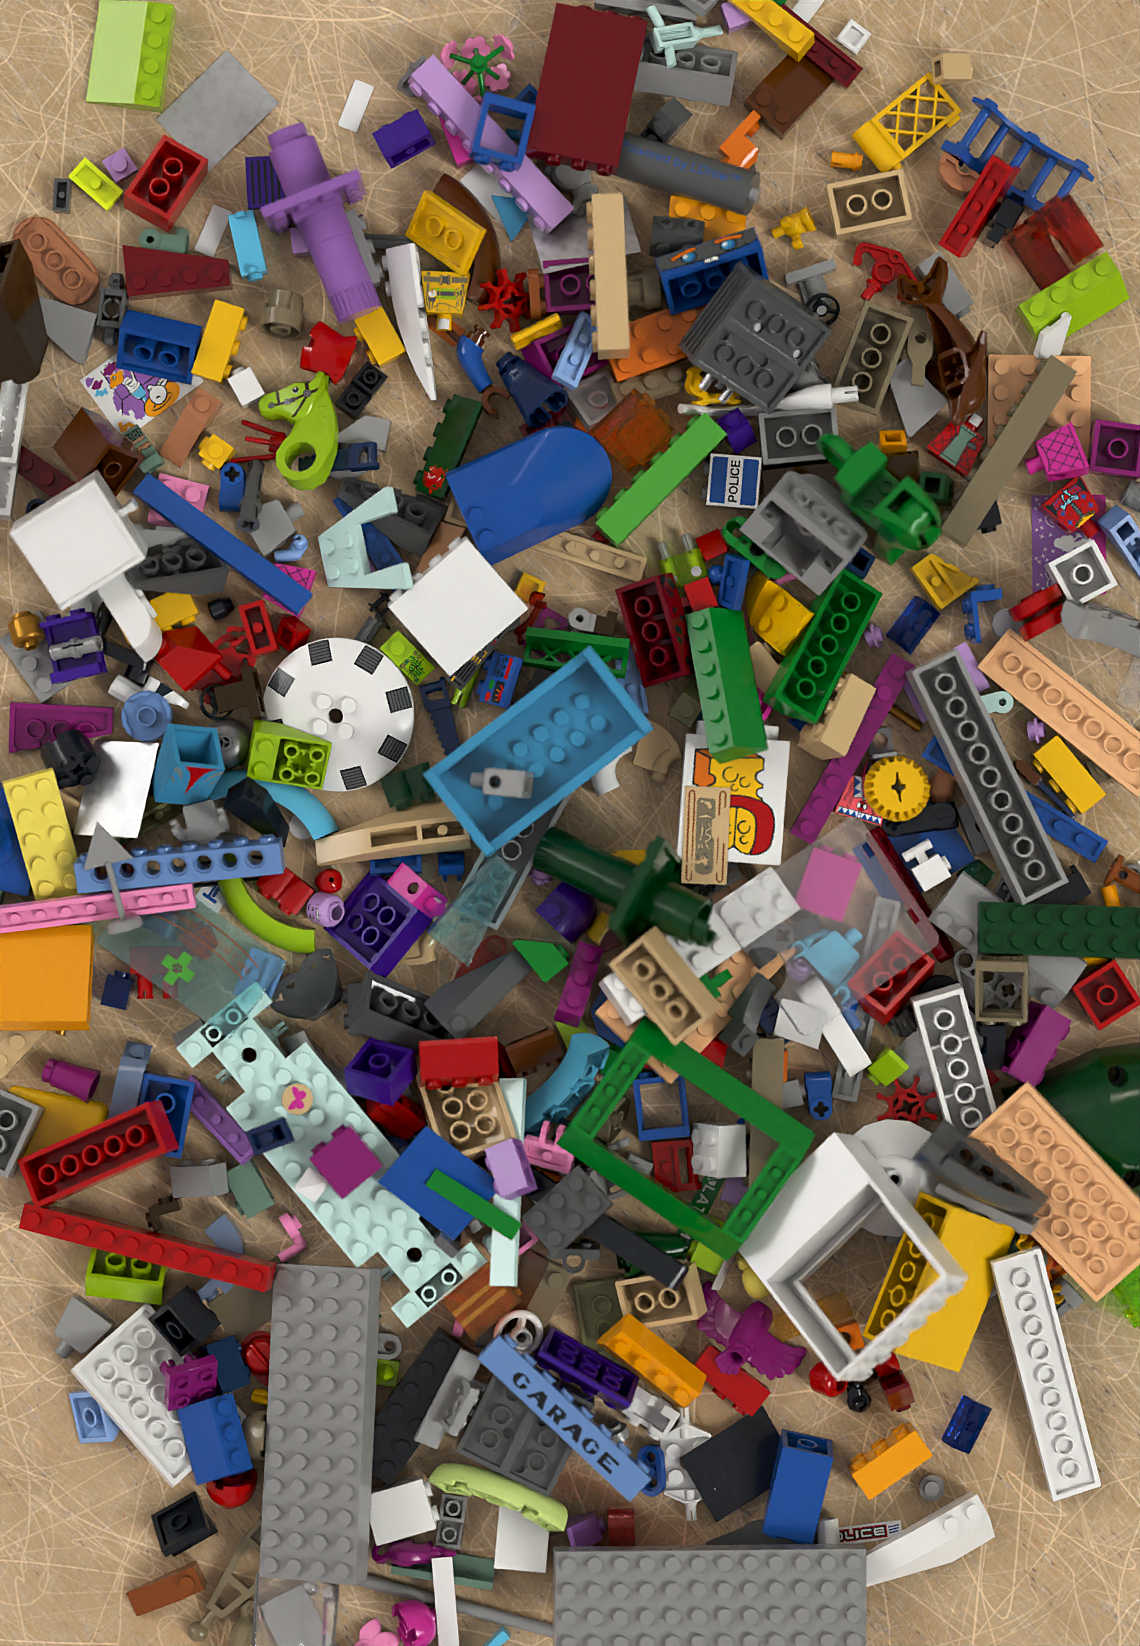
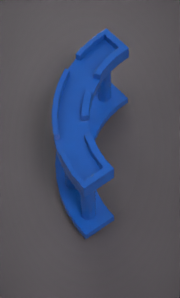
(1030, 141)

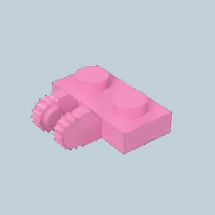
(546, 1152)

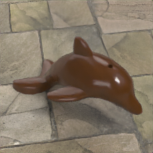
(959, 358)

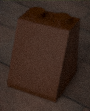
(94, 445)

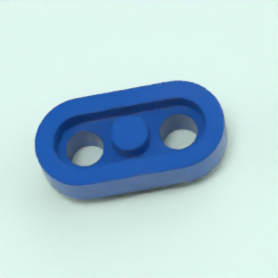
(657, 1469)

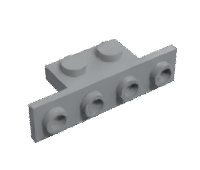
(452, 1401)

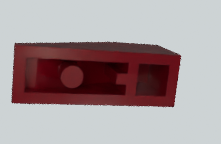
(897, 1391)

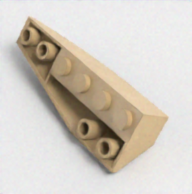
(405, 832)

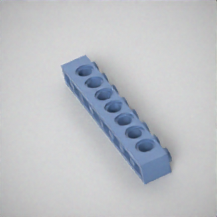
(194, 871)

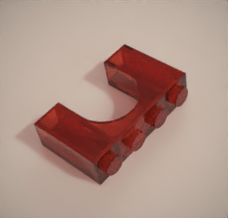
(1071, 230)

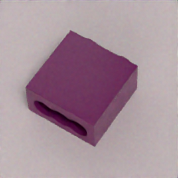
(345, 1160)

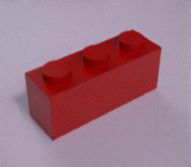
(742, 1389)

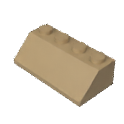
(665, 985)

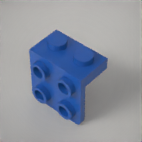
(969, 606)

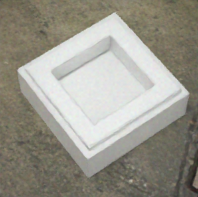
(853, 37)

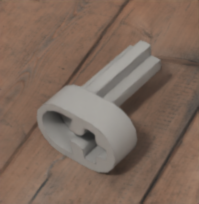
(1071, 1299)

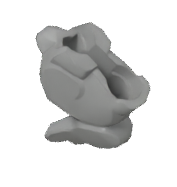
(573, 182)

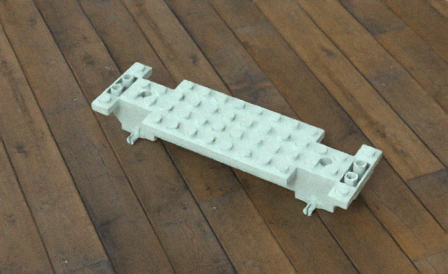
(369, 1216)

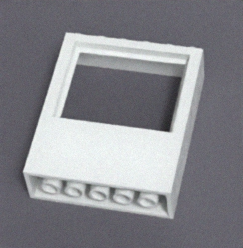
(812, 1219)

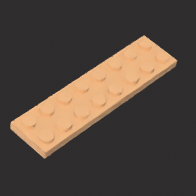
(1066, 708)

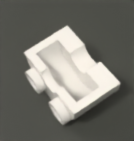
(652, 1413)

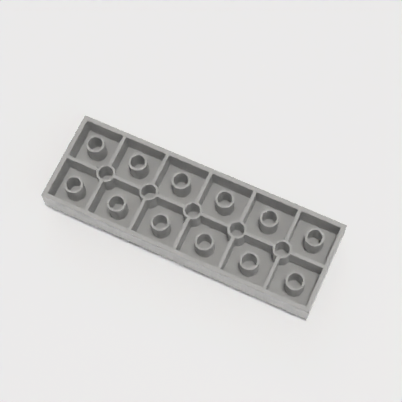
(320, 1423)
(710, 1595)

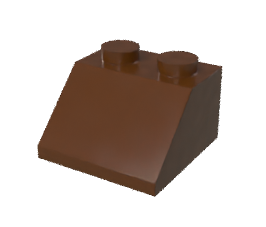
(534, 1051)

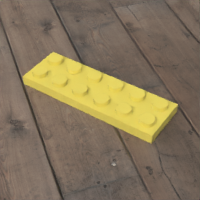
(43, 834)

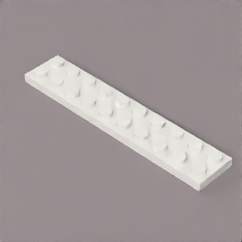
(1045, 1373)

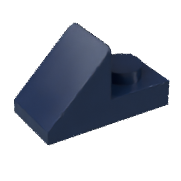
(270, 1135)

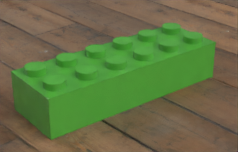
(660, 480)

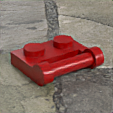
(667, 1165)

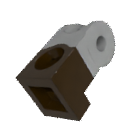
(583, 622)

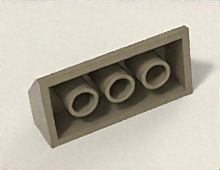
(872, 355)

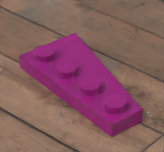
(37, 723)

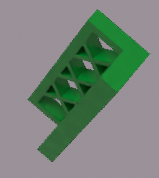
(572, 643)

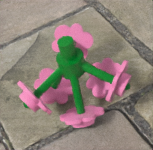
(476, 56)

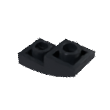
(361, 390)

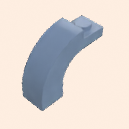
(130, 1078)
(226, 1236)

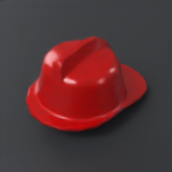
(257, 1354)

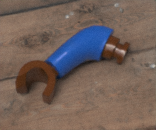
(470, 358)

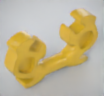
(704, 398)

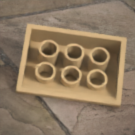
(467, 1116)

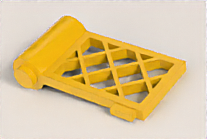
(882, 147)

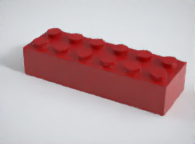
(98, 1154)

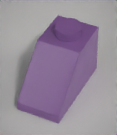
(585, 1529)

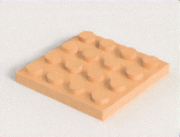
(1006, 380)

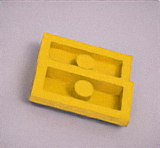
(536, 331)

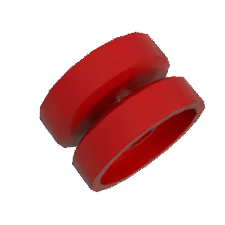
(1040, 611)

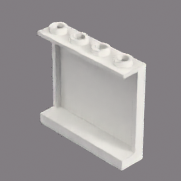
(456, 605)

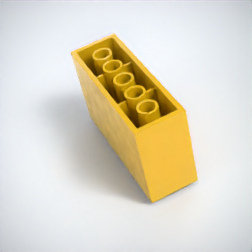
(972, 1243)

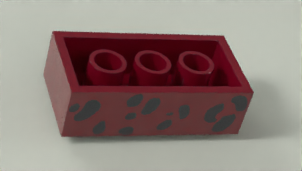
(656, 629)

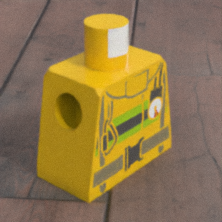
(445, 296)

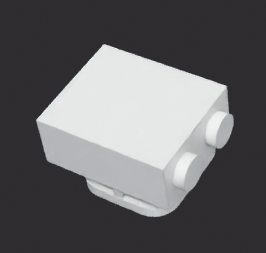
(402, 1509)

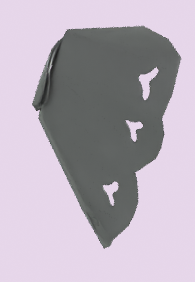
(314, 989)

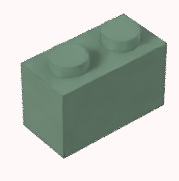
(249, 1189)

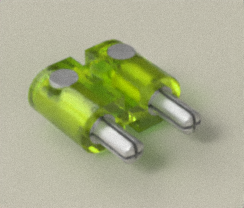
(686, 566)

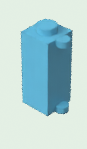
(248, 245)

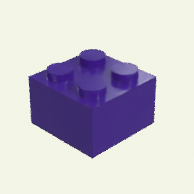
(380, 1071)

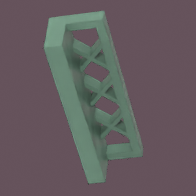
(467, 1570)

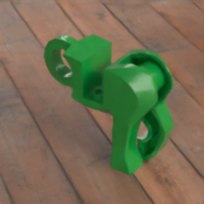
(897, 511)

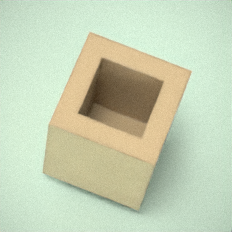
(952, 68)

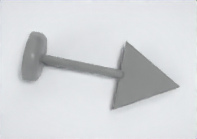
(104, 851)

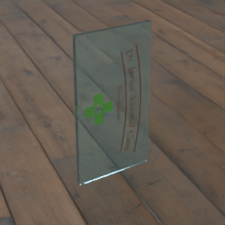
(199, 962)

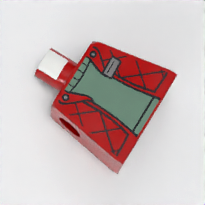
(958, 445)

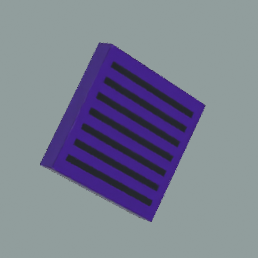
(262, 183)

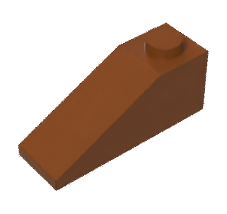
(167, 1589)

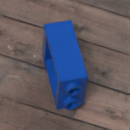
(508, 107)
(661, 1132)

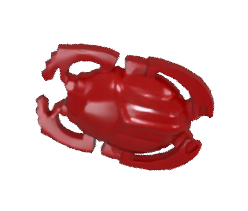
(227, 669)

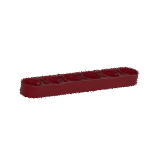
(944, 949)

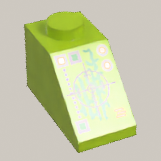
(407, 657)

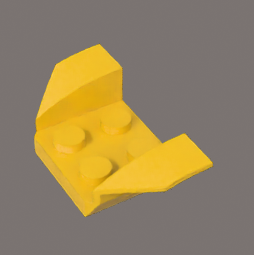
(775, 613)

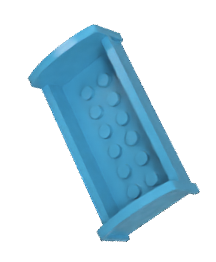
(557, 732)

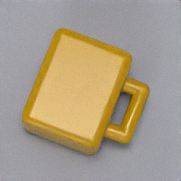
(62, 1116)

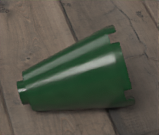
(667, 1241)

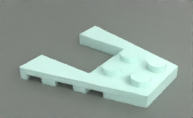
(346, 554)

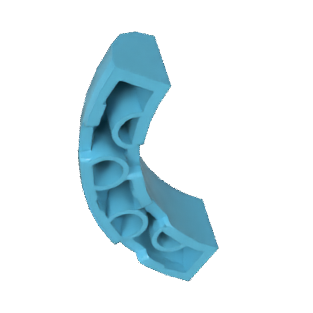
(295, 798)
(567, 1084)

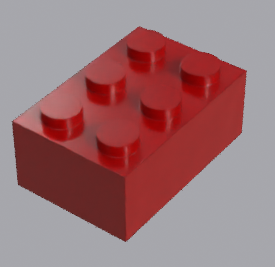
(165, 183)

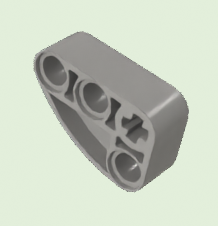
(991, 990)

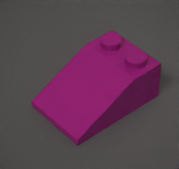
(546, 352)

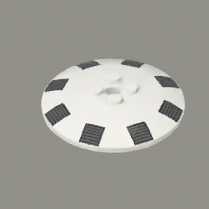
(364, 688)

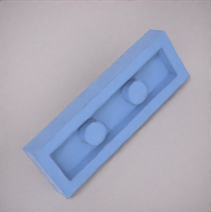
(575, 353)

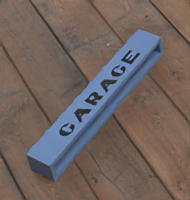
(567, 1419)

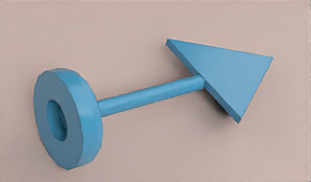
(510, 214)

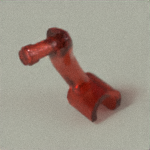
(536, 601)

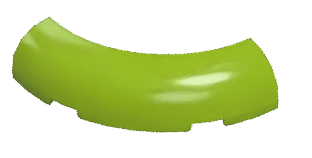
(260, 922)

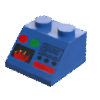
(500, 680)

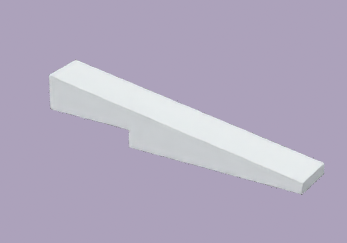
(12, 415)

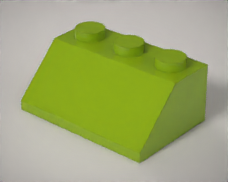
(124, 1278)

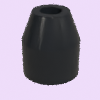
(220, 608)

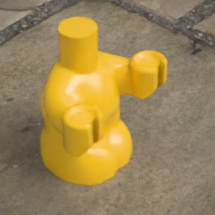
(794, 225)

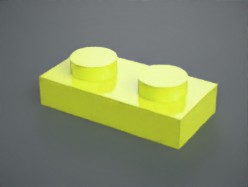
(96, 184)

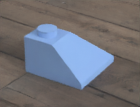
(91, 1420)

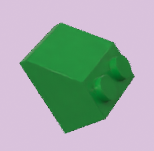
(543, 956)

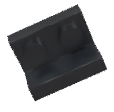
(182, 1525)

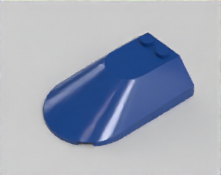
(531, 490)

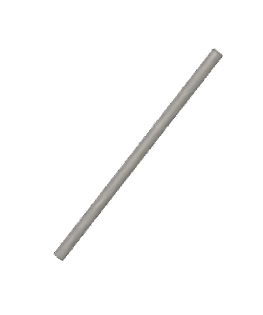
(461, 1606)

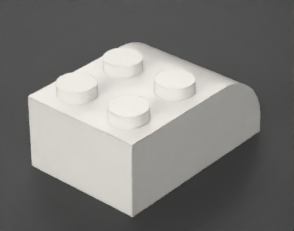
(133, 615)

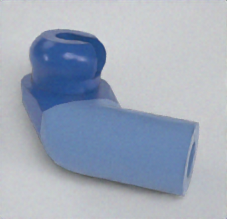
(850, 1016)

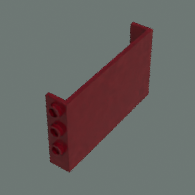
(586, 89)

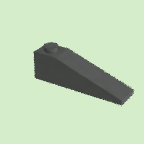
(409, 527)
(180, 569)
(472, 996)

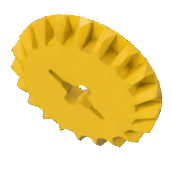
(885, 800)

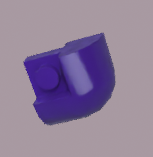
(568, 911)

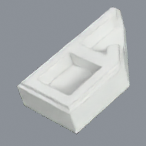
(1052, 338)

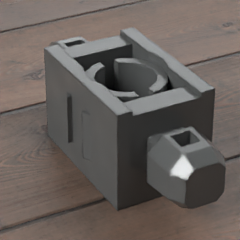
(116, 282)

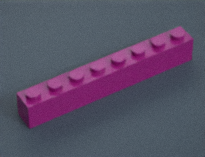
(840, 770)

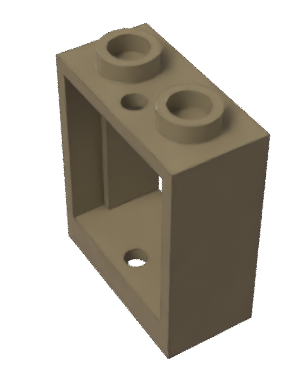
(1001, 963)

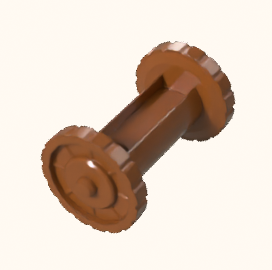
(1133, 878)

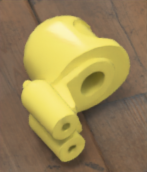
(750, 1280)

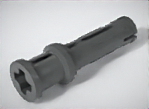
(251, 505)

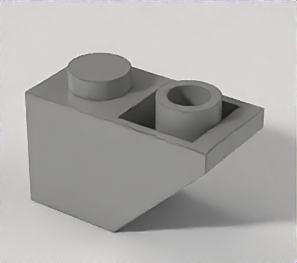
(366, 430)

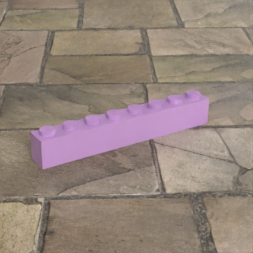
(460, 112)

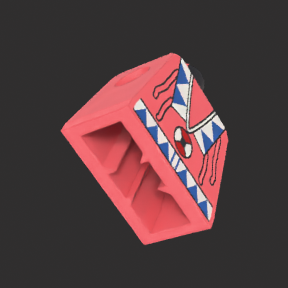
(853, 801)

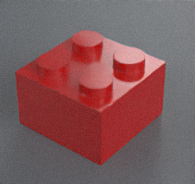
(1105, 994)

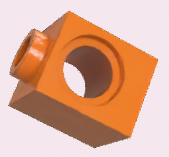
(852, 1328)

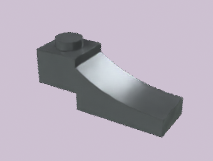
(745, 1015)

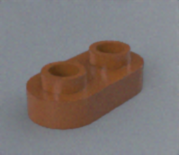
(537, 306)

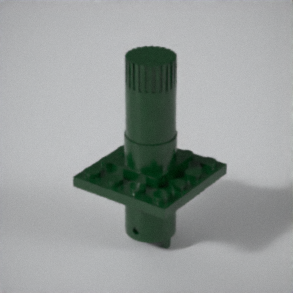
(640, 893)

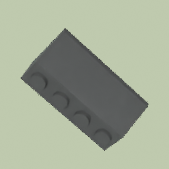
(394, 1014)

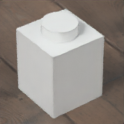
(246, 386)

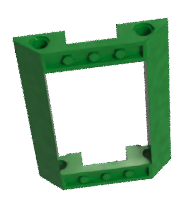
(779, 1165)

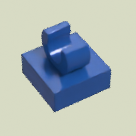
(451, 864)

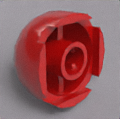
(233, 1490)

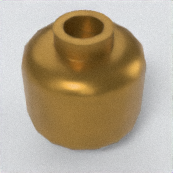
(25, 630)

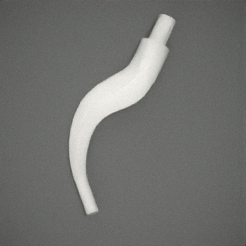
(812, 397)

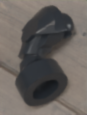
(858, 1398)

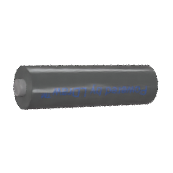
(688, 174)

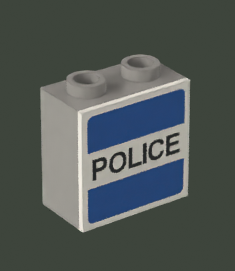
(732, 482)

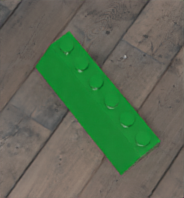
(823, 649)
(726, 683)

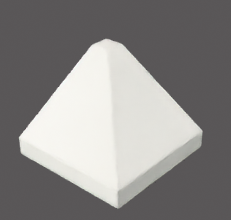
(311, 1184)

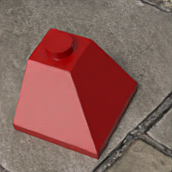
(187, 655)

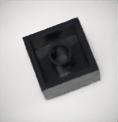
(184, 1321)

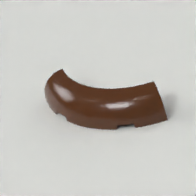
(488, 254)

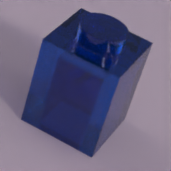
(118, 990)

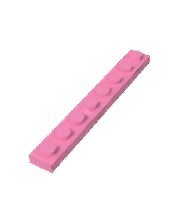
(95, 907)

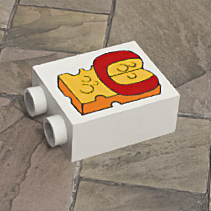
(756, 795)

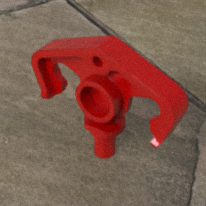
(886, 269)

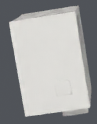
(80, 539)

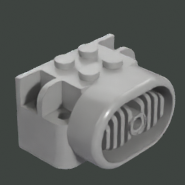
(806, 529)

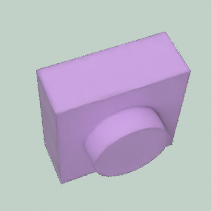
(120, 165)

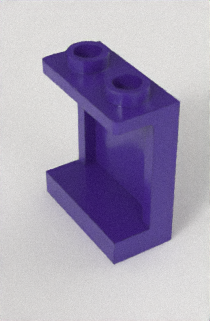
(61, 630)

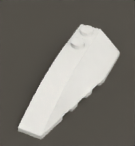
(410, 310)
(931, 1541)

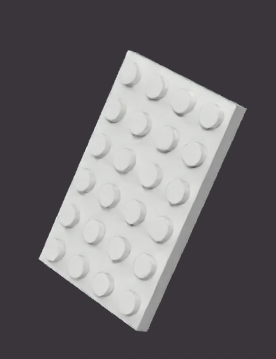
(131, 1390)

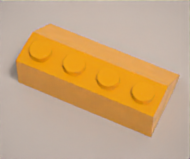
(653, 1361)

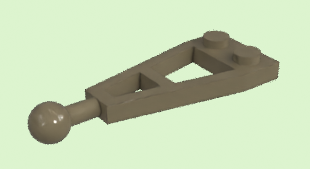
(199, 1629)

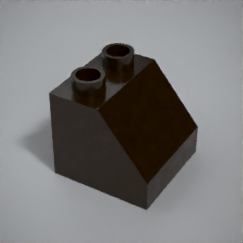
(21, 316)

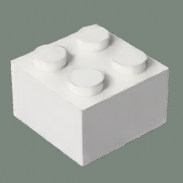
(1081, 573)
(719, 1149)

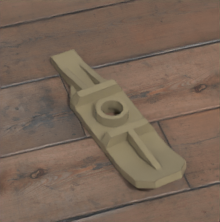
(919, 353)

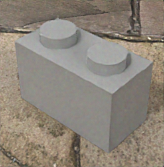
(199, 1179)

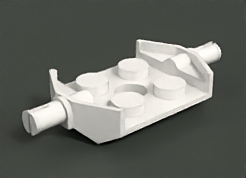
(677, 1443)

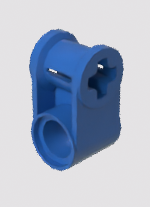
(231, 492)
(818, 1088)

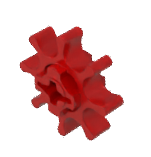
(503, 291)
(901, 1095)

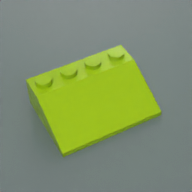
(131, 54)

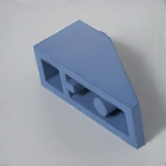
(1123, 535)

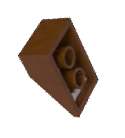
(787, 94)

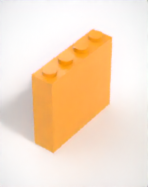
(46, 978)

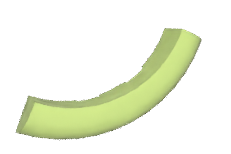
(501, 1491)

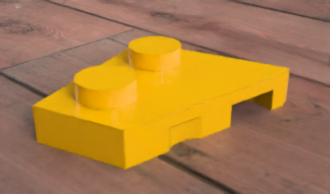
(941, 580)

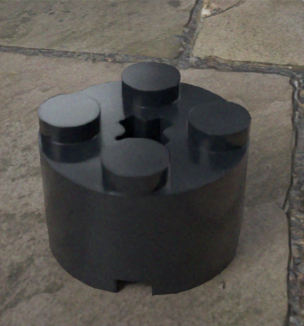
(71, 758)

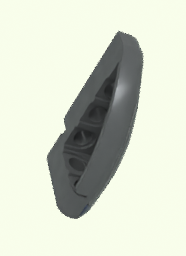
(945, 1161)

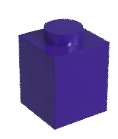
(738, 430)

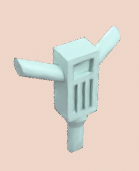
(676, 37)

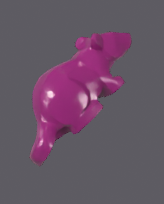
(408, 1553)

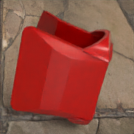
(328, 352)

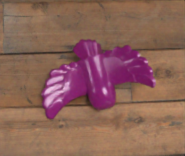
(746, 1337)

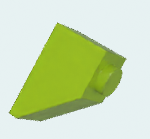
(886, 1067)

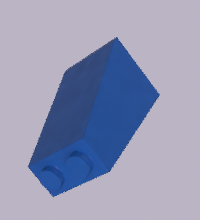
(797, 1487)

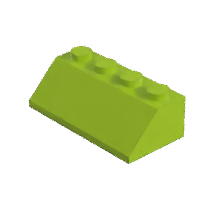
(1083, 294)

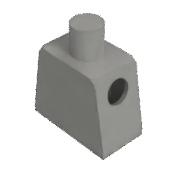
(276, 525)
(512, 784)
(80, 1327)

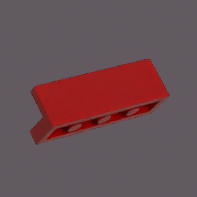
(979, 206)

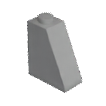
(69, 328)
(913, 403)

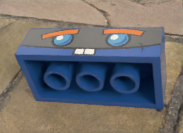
(697, 272)

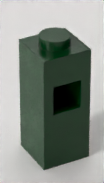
(938, 487)

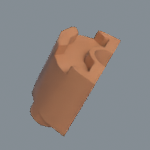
(952, 178)

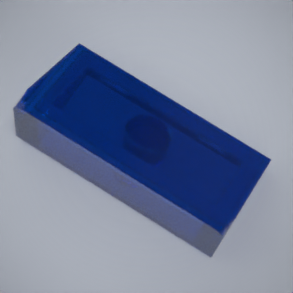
(913, 624)
(966, 1424)

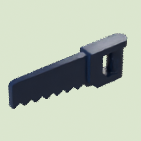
(348, 459)
(441, 715)

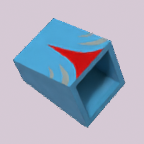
(187, 765)

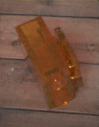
(634, 430)
(480, 1305)

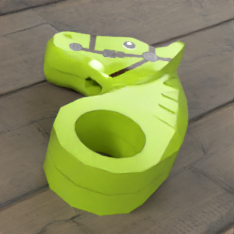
(314, 429)

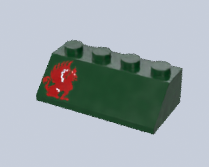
(449, 447)

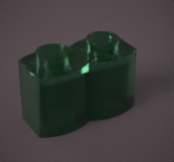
(407, 785)

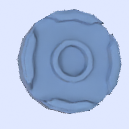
(146, 716)

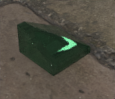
(978, 871)

